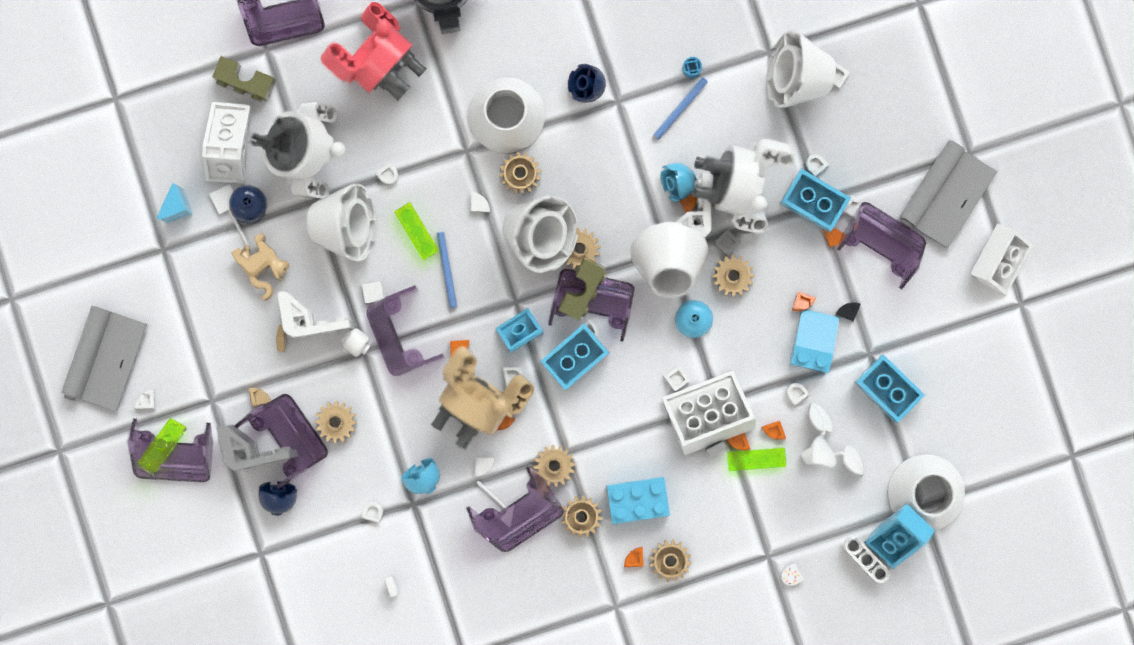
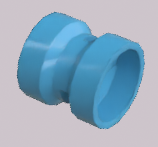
(691, 71)

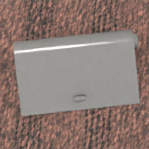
(939, 202)
(97, 362)

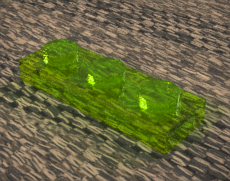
(416, 231)
(161, 446)
(756, 459)

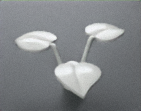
(820, 451)

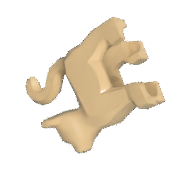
(260, 261)

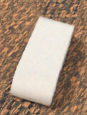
(874, 563)

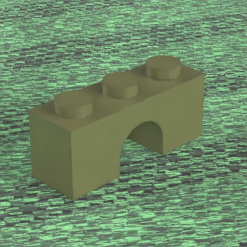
(227, 74)
(576, 304)

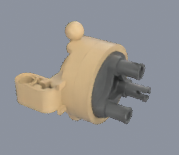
(475, 401)

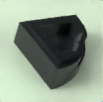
(848, 311)

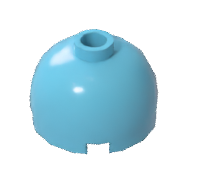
(678, 180)
(684, 319)
(422, 478)

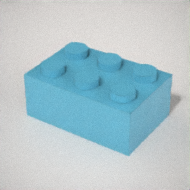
(815, 200)
(574, 356)
(889, 388)
(638, 500)
(900, 536)

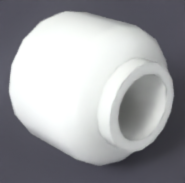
(356, 342)

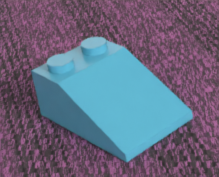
(814, 341)

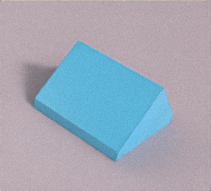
(174, 205)
(519, 330)

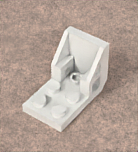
(225, 143)
(703, 216)
(294, 312)

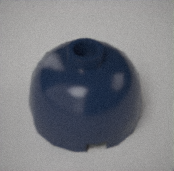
(586, 83)
(251, 212)
(277, 500)

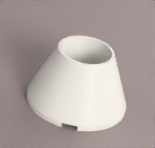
(798, 71)
(506, 139)
(344, 222)
(542, 233)
(669, 257)
(911, 471)

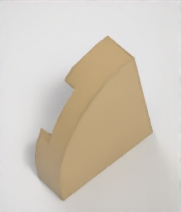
(281, 339)
(258, 397)

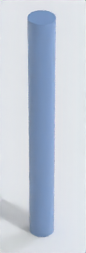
(680, 108)
(446, 269)

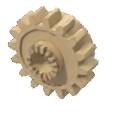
(516, 163)
(590, 248)
(743, 276)
(325, 422)
(562, 458)
(585, 526)
(674, 570)

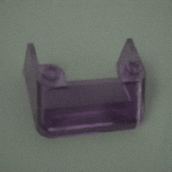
(281, 20)
(887, 238)
(612, 299)
(395, 358)
(289, 429)
(185, 462)
(519, 519)

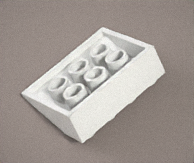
(709, 413)

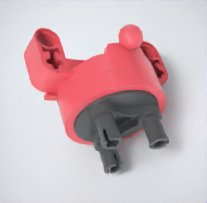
(378, 58)

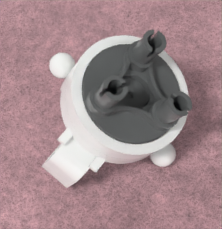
(299, 146)
(740, 180)

